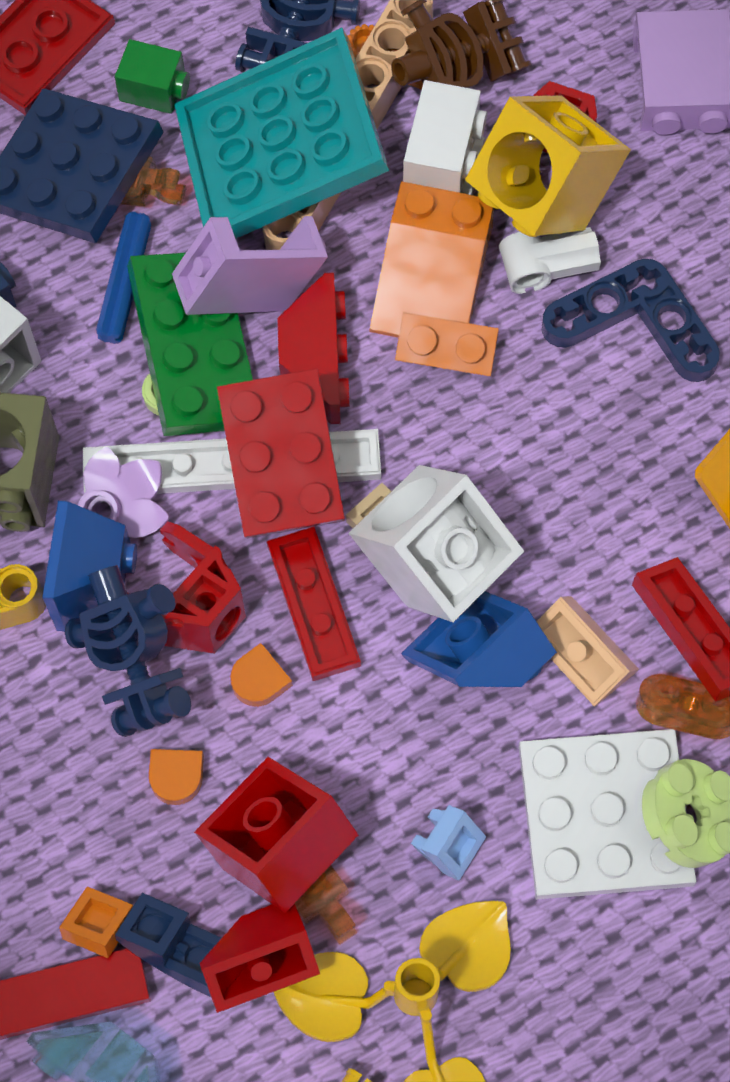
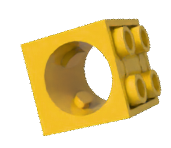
(581, 157)

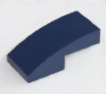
(167, 940)

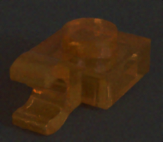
(155, 182)
(323, 901)

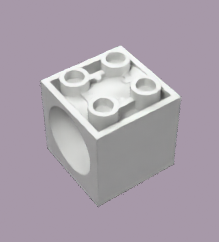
(436, 542)

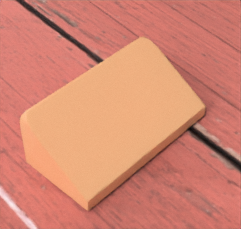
(585, 650)

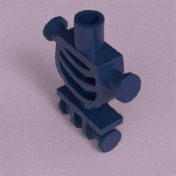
(293, 23)
(140, 638)

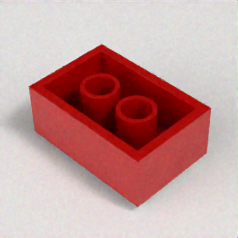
(281, 453)

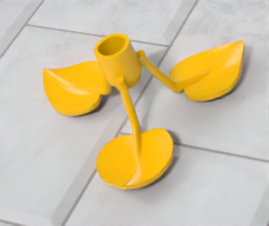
(463, 943)

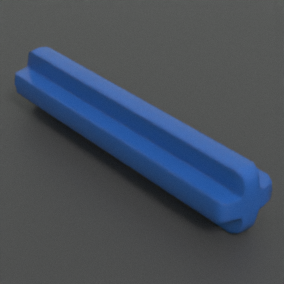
(119, 290)

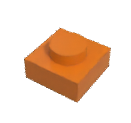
(95, 921)

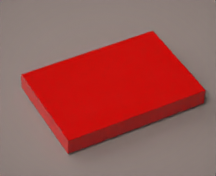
(44, 43)

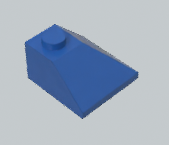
(80, 546)
(485, 646)

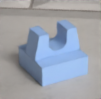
(451, 842)

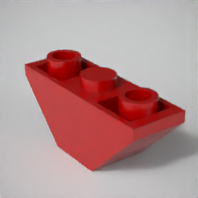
(311, 341)

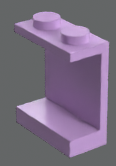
(684, 70)
(223, 279)

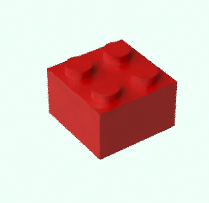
(277, 833)

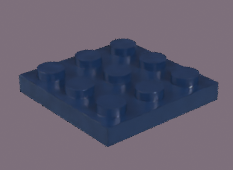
(73, 163)

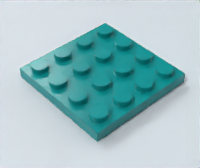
(281, 136)

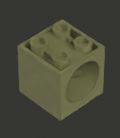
(26, 488)

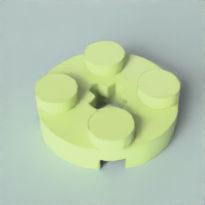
(665, 814)

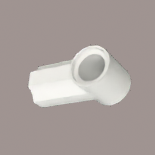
(540, 259)

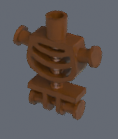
(455, 51)

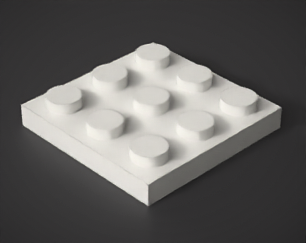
(589, 815)

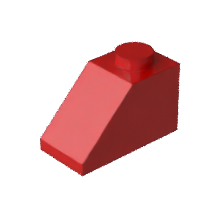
(258, 957)

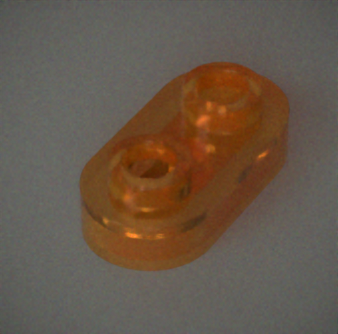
(683, 706)

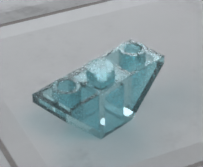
(93, 1054)

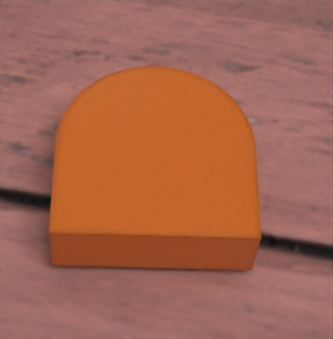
(258, 678)
(175, 774)

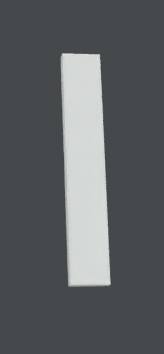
(207, 464)

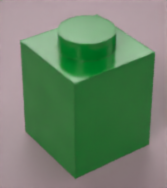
(151, 76)

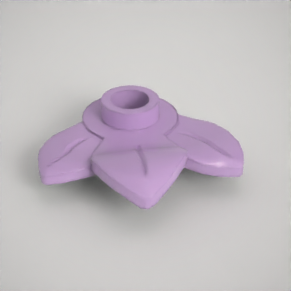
(127, 490)

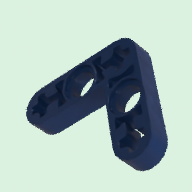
(644, 302)

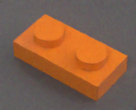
(447, 344)

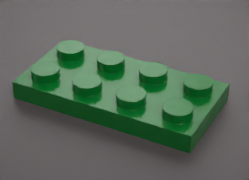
(184, 351)

